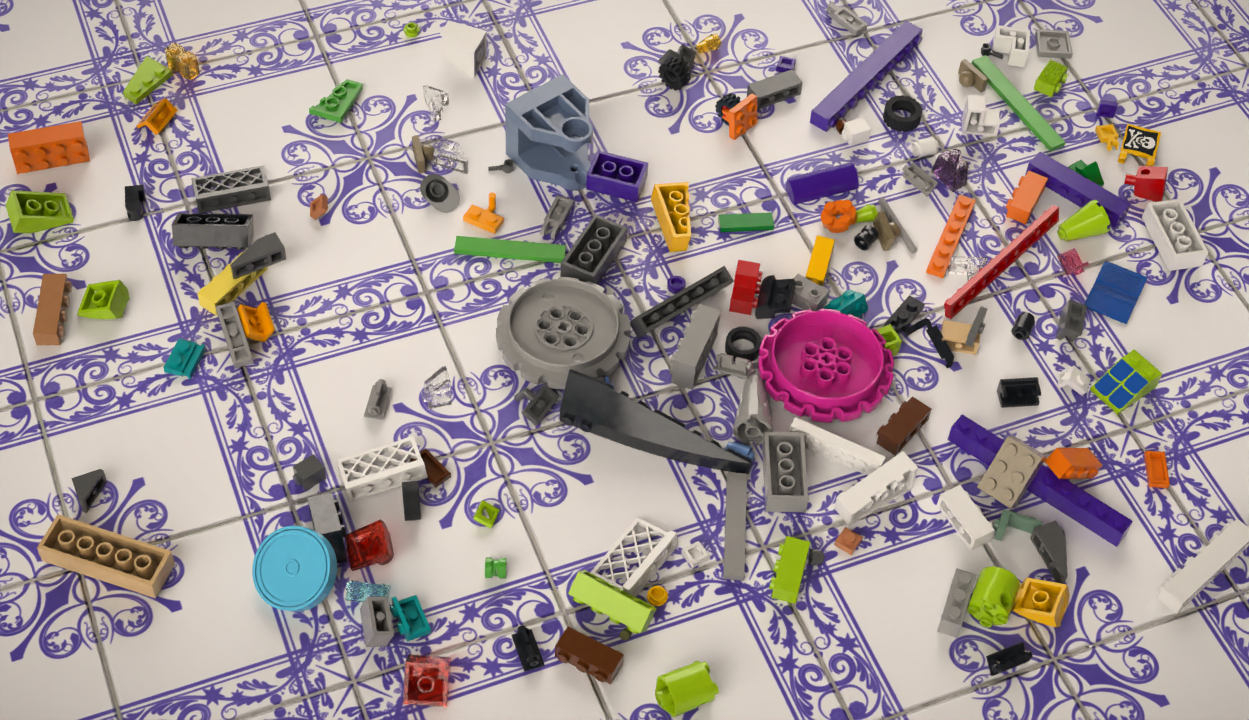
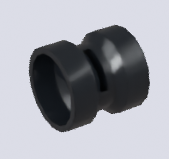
(866, 237)

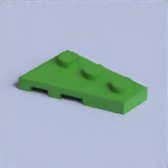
(339, 102)

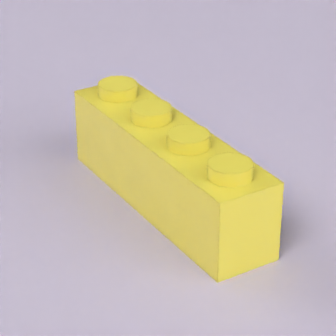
(225, 289)

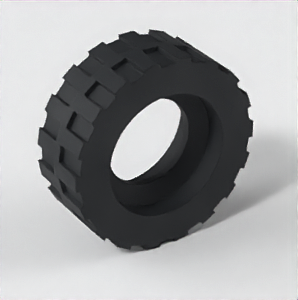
(902, 123)

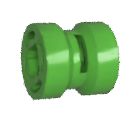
(495, 567)

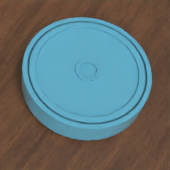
(294, 569)

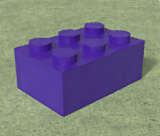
(617, 176)

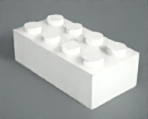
(1174, 234)

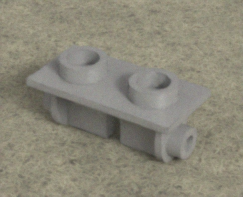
(919, 178)
(741, 368)
(378, 400)

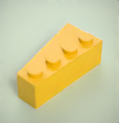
(672, 212)

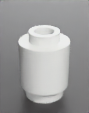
(925, 147)

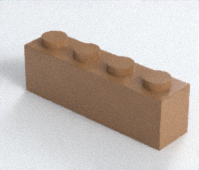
(52, 309)

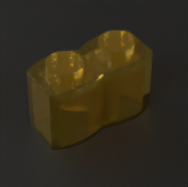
(182, 61)

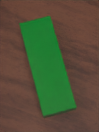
(746, 222)

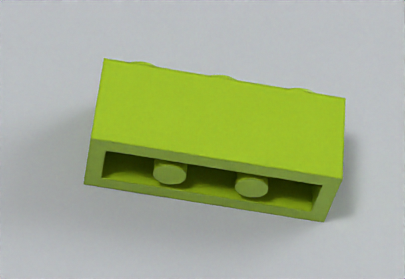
(789, 569)

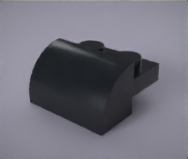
(774, 297)

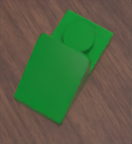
(1088, 171)

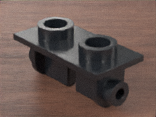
(527, 649)
(1008, 658)

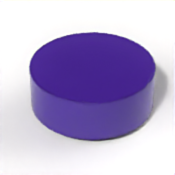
(676, 284)

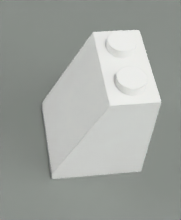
(464, 46)

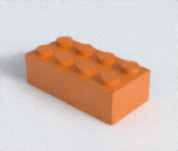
(48, 147)

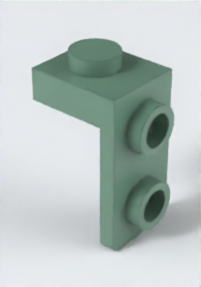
(1014, 520)

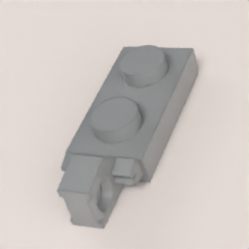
(846, 18)

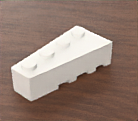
(877, 489)

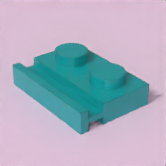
(184, 358)

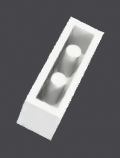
(965, 517)

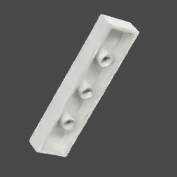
(838, 448)

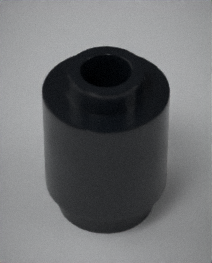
(1023, 326)

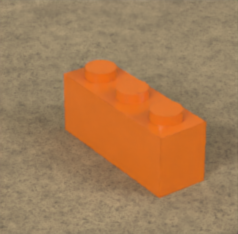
(1026, 197)
(1073, 463)

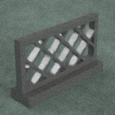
(233, 196)

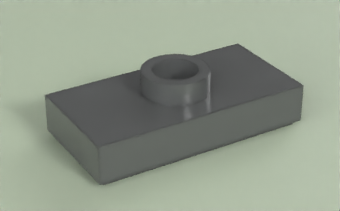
(977, 326)

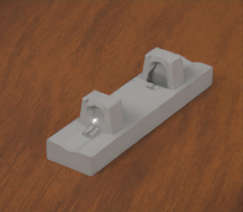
(234, 335)

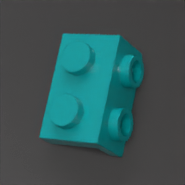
(849, 303)
(410, 617)

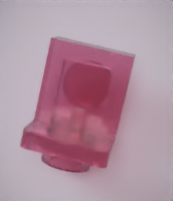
(1071, 262)

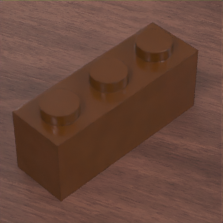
(903, 425)
(589, 655)

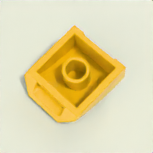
(1042, 601)

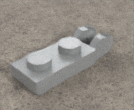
(557, 215)

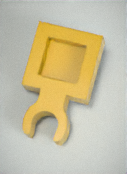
(1108, 134)

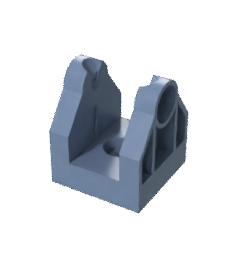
(550, 133)

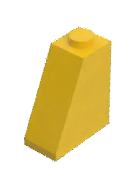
(820, 260)

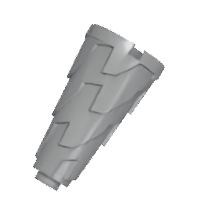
(753, 413)

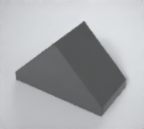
(88, 487)

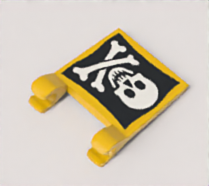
(1139, 142)

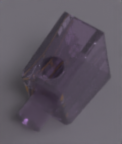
(951, 169)

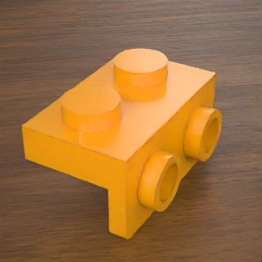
(256, 322)

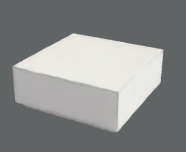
(695, 554)

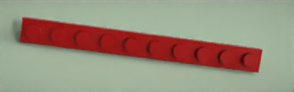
(1001, 262)

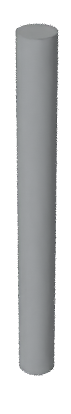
(903, 234)

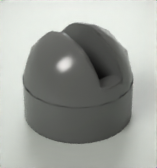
(815, 557)

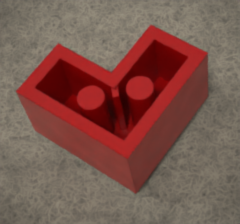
(745, 287)

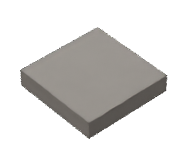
(1053, 43)

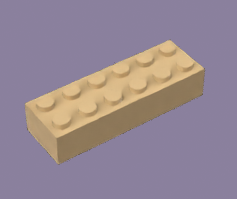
(106, 556)

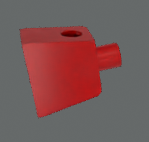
(1148, 182)

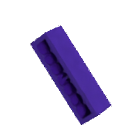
(822, 183)

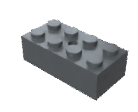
(594, 250)

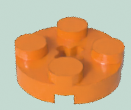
(841, 207)

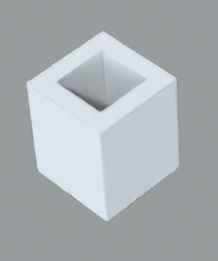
(856, 132)

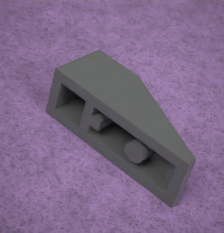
(261, 254)
(1051, 545)

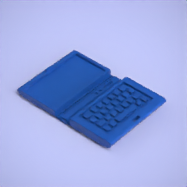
(1115, 292)

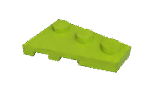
(146, 80)

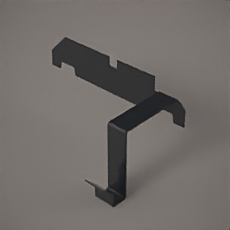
(935, 336)

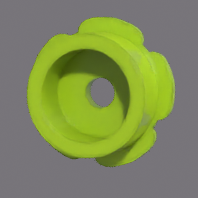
(411, 29)

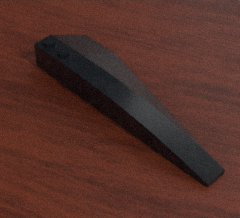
(612, 415)

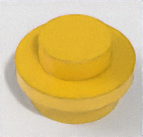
(657, 596)

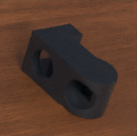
(133, 199)

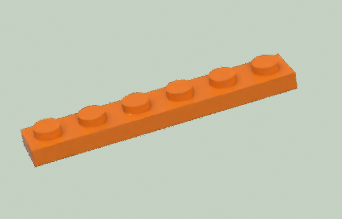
(950, 236)

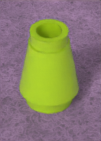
(866, 213)

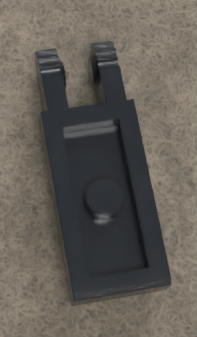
(905, 314)

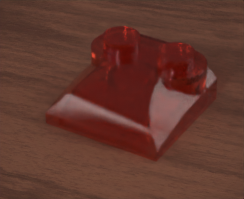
(369, 546)

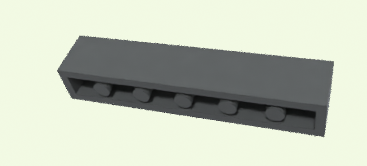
(681, 302)

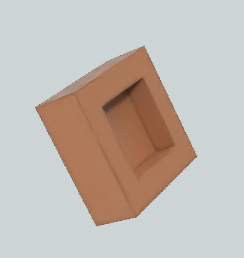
(319, 206)
(848, 541)

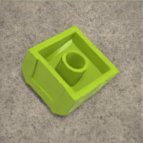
(104, 300)

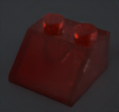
(426, 680)

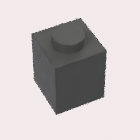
(309, 472)

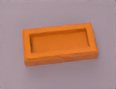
(1156, 469)

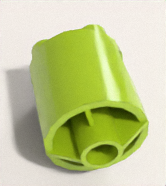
(993, 596)
(685, 688)

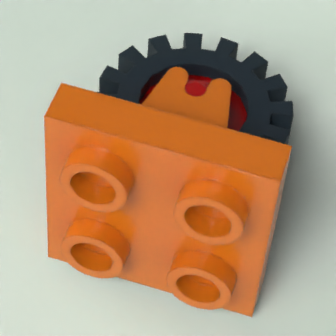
(737, 113)

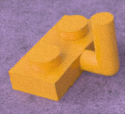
(485, 218)

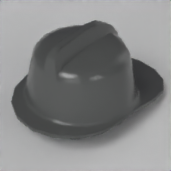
(440, 193)

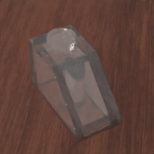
(450, 156)
(437, 389)

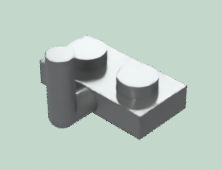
(684, 53)
(539, 403)

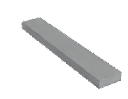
(735, 526)

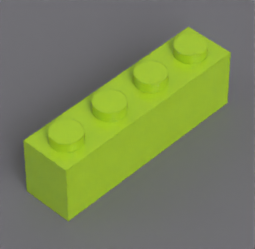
(612, 601)

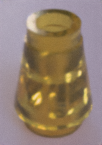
(710, 43)

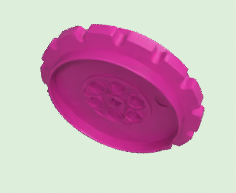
(825, 365)

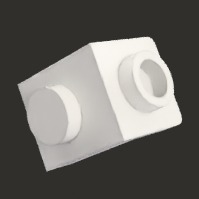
(1075, 379)

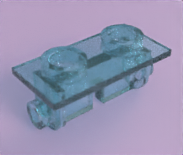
(360, 591)

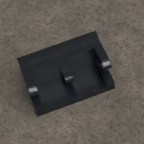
(1019, 392)

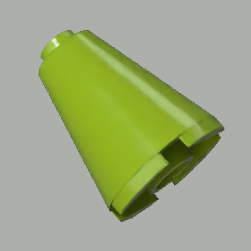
(1085, 223)

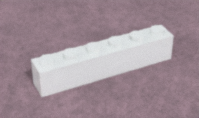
(1205, 567)

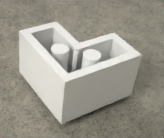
(1014, 42)
(978, 119)

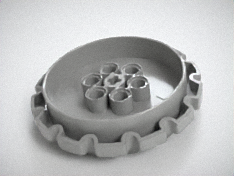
(562, 328)

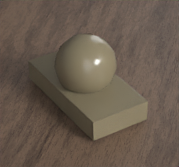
(971, 76)
(421, 153)
(887, 231)

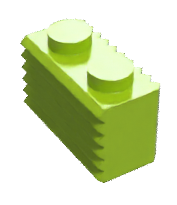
(1051, 78)

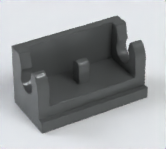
(1071, 320)

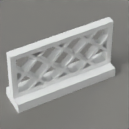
(385, 478)
(650, 563)

